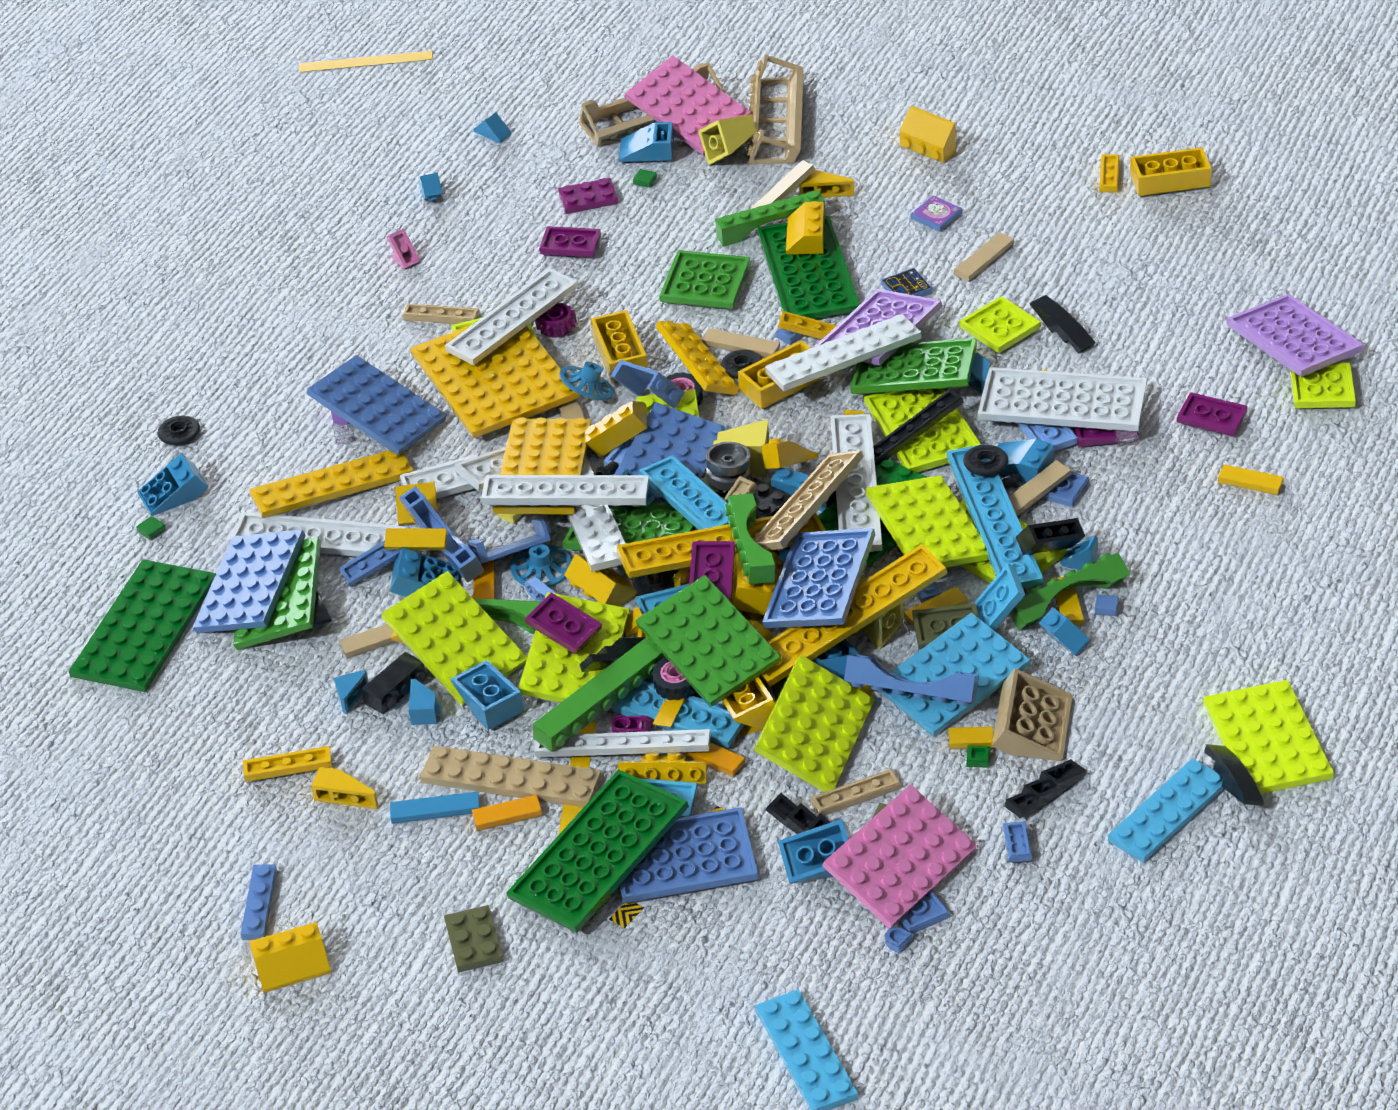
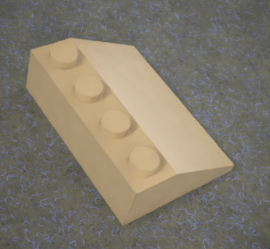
(1032, 718)

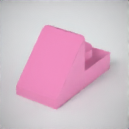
(403, 249)

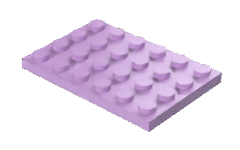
(883, 306)
(1295, 335)

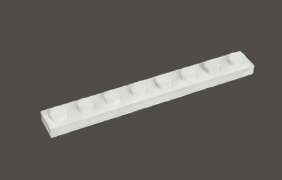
(630, 743)

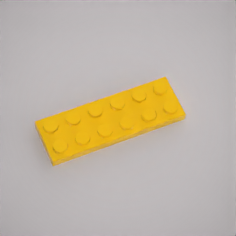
(697, 357)

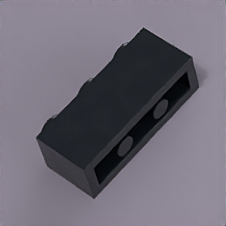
(1050, 536)
(393, 682)

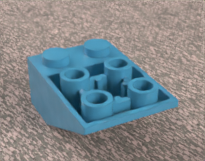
(648, 144)
(173, 486)
(416, 570)

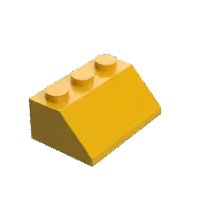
(928, 134)
(806, 229)
(617, 428)
(603, 585)
(750, 704)
(290, 957)

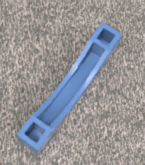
(456, 551)
(868, 671)

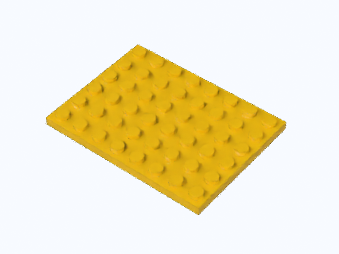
(503, 386)

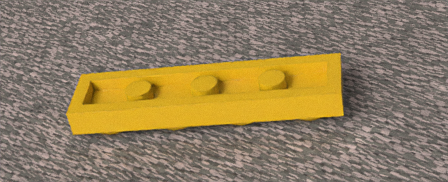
(287, 763)

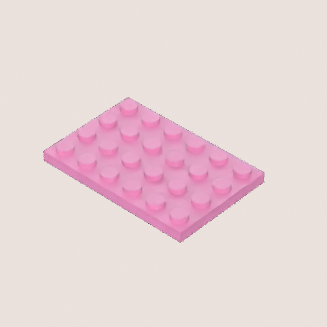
(684, 98)
(899, 856)

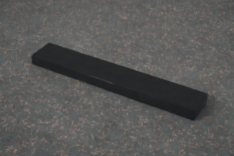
(916, 426)

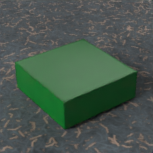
(644, 178)
(150, 527)
(978, 756)

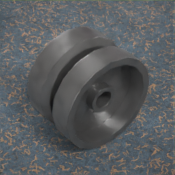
(726, 463)

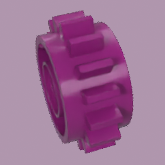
(556, 321)

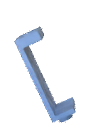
(637, 378)
(542, 535)

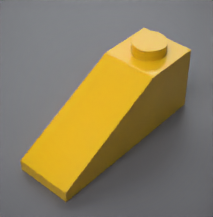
(827, 184)
(784, 453)
(340, 788)

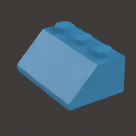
(790, 481)

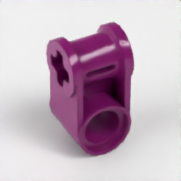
(631, 724)

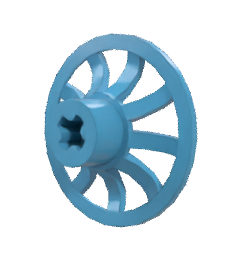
(589, 374)
(540, 559)

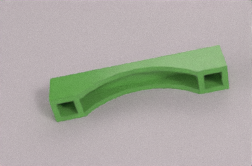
(735, 227)
(755, 560)
(1102, 574)
(509, 611)

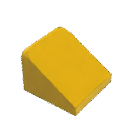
(631, 627)

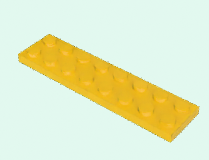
(329, 483)

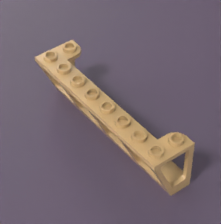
(591, 112)
(793, 117)

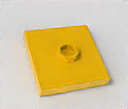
(427, 489)

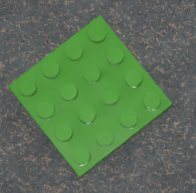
(705, 279)

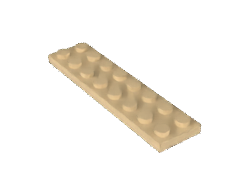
(807, 500)
(510, 776)

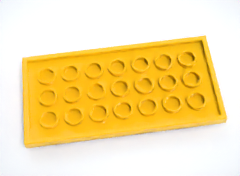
(544, 449)

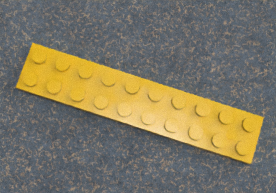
(675, 550)
(871, 600)

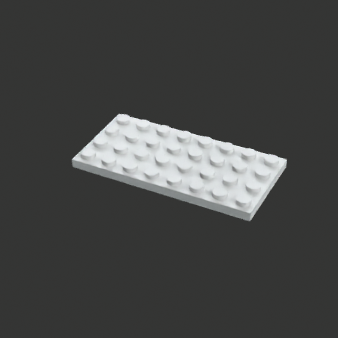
(1062, 399)

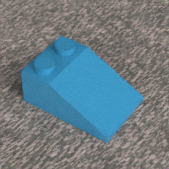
(1027, 457)
(835, 658)
(488, 694)
(808, 850)

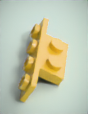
(666, 767)

